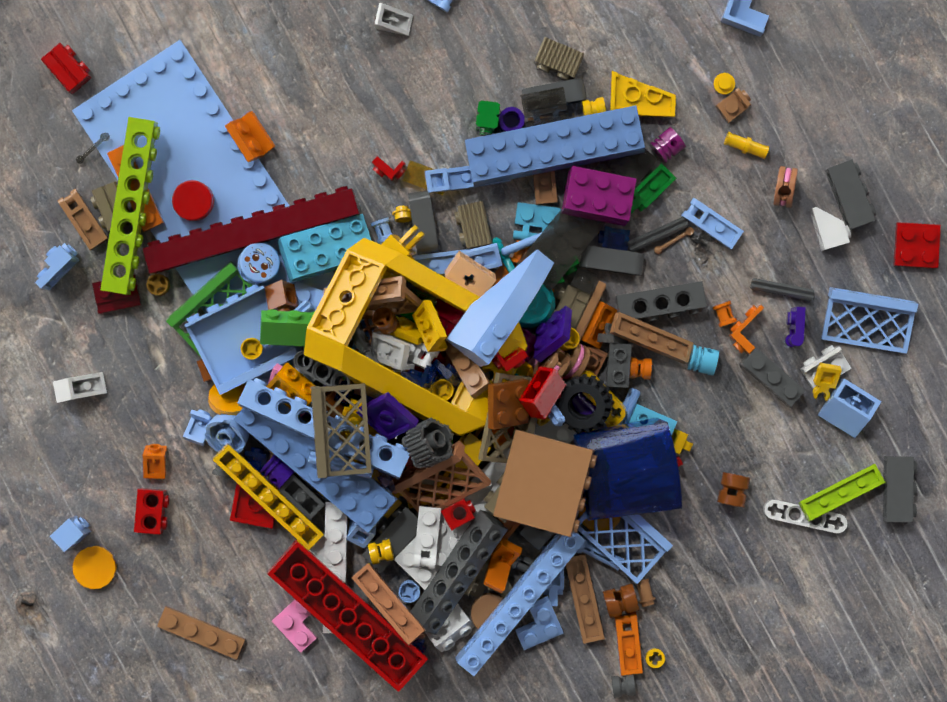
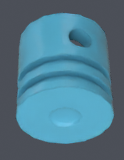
(703, 360)

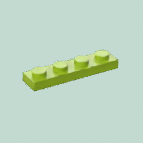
(841, 492)

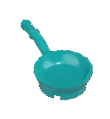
(542, 304)

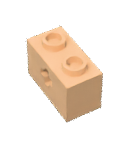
(464, 265)

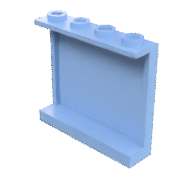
(220, 337)

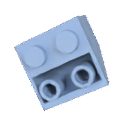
(849, 408)

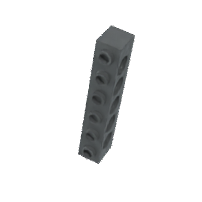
(458, 571)

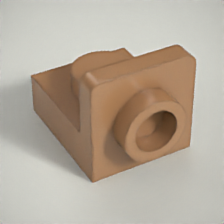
(734, 105)

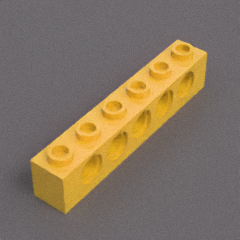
(268, 496)

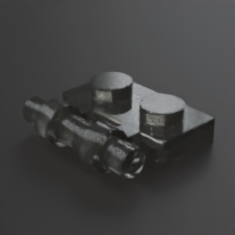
(544, 103)

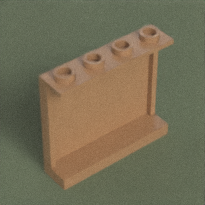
(545, 483)

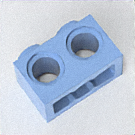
(71, 533)

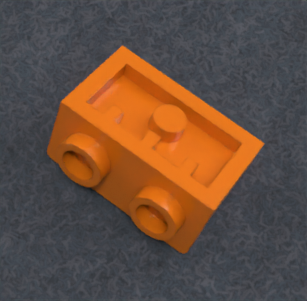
(250, 136)

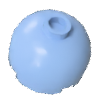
(224, 430)

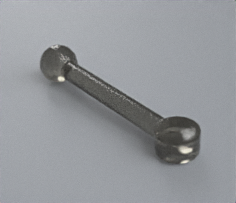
(103, 137)

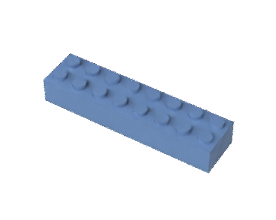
(555, 146)
(358, 497)

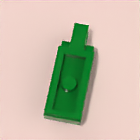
(651, 188)

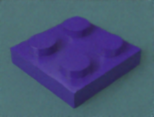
(552, 333)
(389, 416)

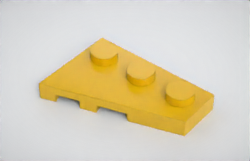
(648, 99)

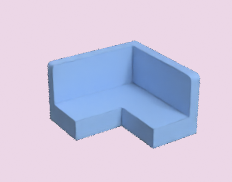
(742, 17)

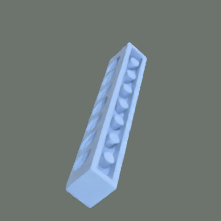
(256, 388)
(518, 601)

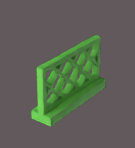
(202, 296)

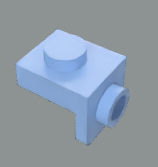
(196, 427)

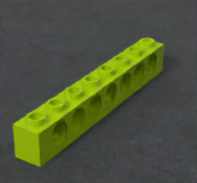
(111, 281)

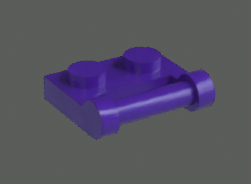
(796, 320)

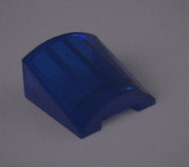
(632, 470)

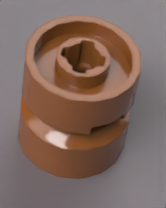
(736, 482)
(621, 600)

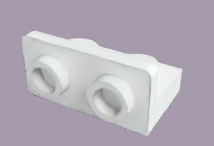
(391, 352)
(830, 356)
(455, 627)

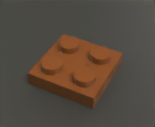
(504, 404)

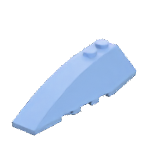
(498, 311)

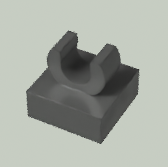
(609, 338)

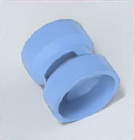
(407, 593)

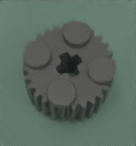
(428, 443)

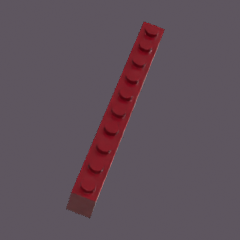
(243, 232)

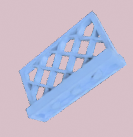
(875, 302)
(646, 532)

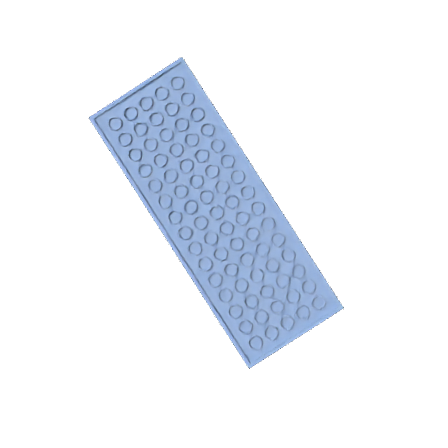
(189, 147)

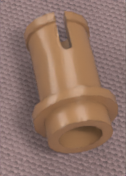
(645, 593)

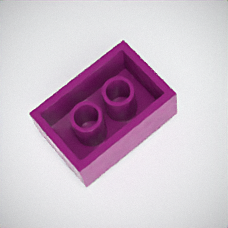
(598, 196)

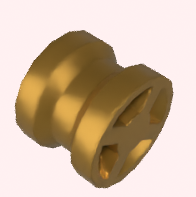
(154, 284)

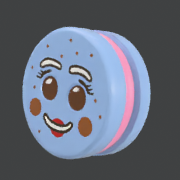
(258, 263)

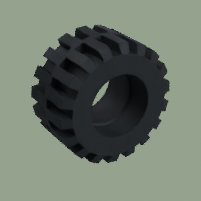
(597, 391)

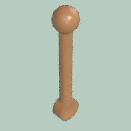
(689, 231)

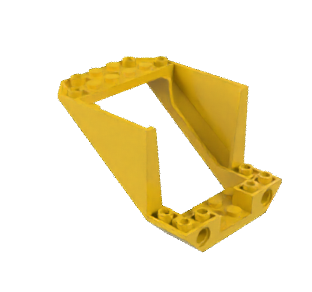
(337, 321)

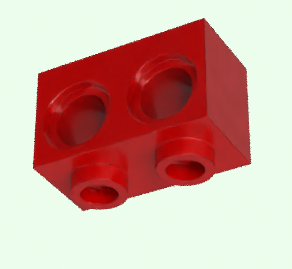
(144, 510)

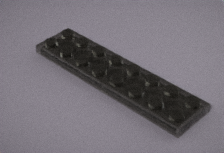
(570, 235)

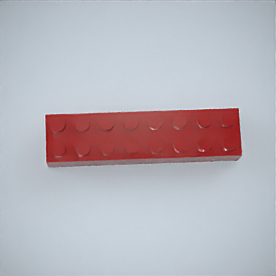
(347, 615)

